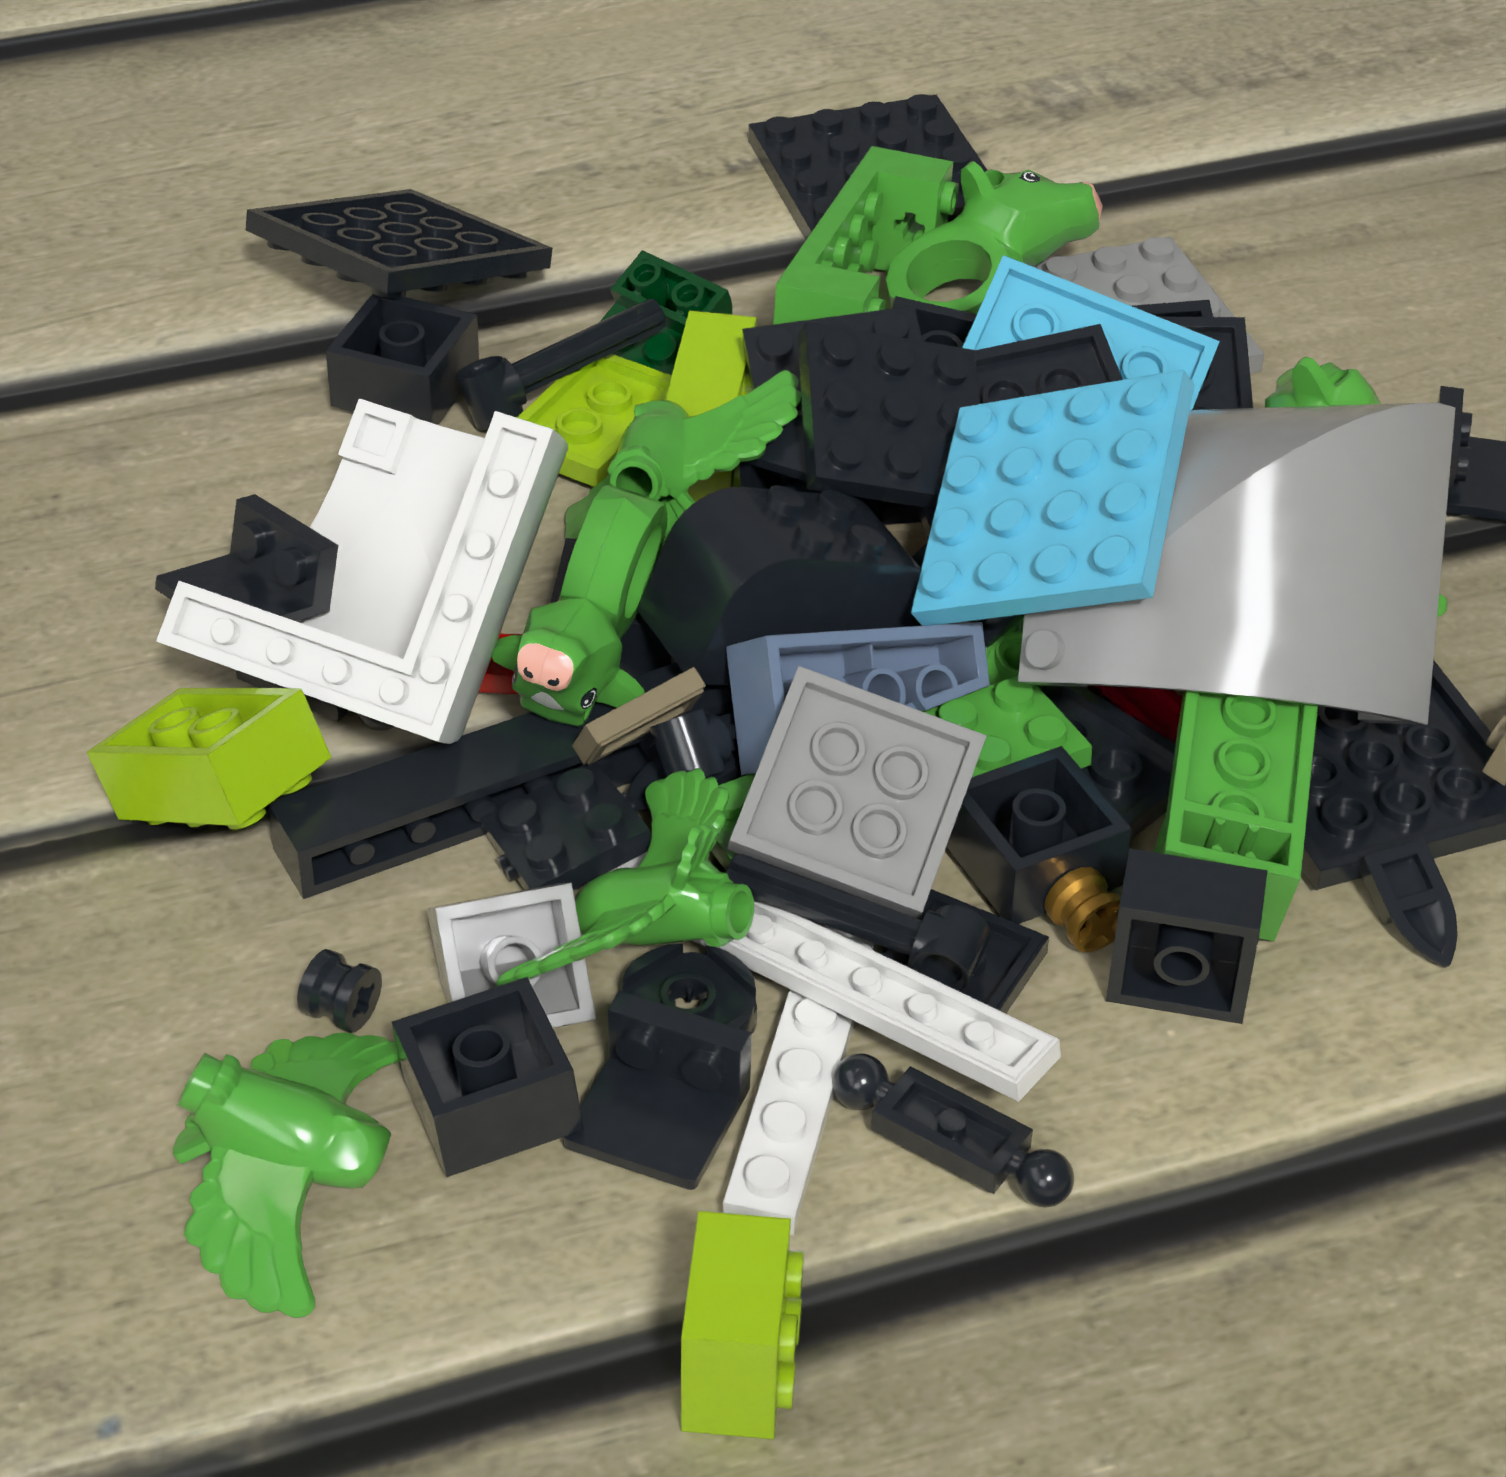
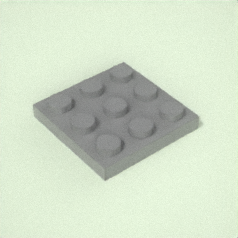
(857, 792)

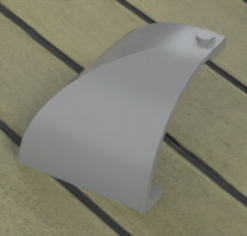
(1285, 569)

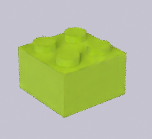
(740, 1325)

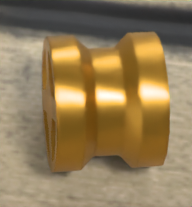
(1085, 908)

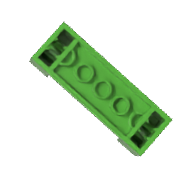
(874, 217)
(1242, 790)

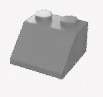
(495, 933)

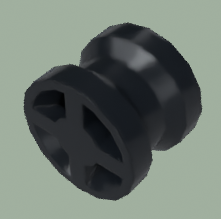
(339, 990)

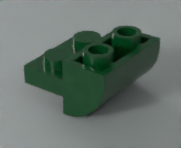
(676, 293)

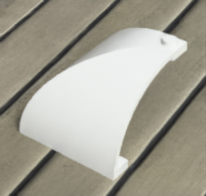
(422, 579)

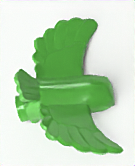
(670, 451)
(673, 890)
(268, 1142)

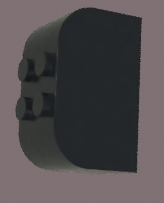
(773, 565)

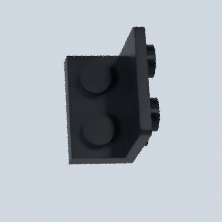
(1476, 466)
(270, 564)
(664, 1091)

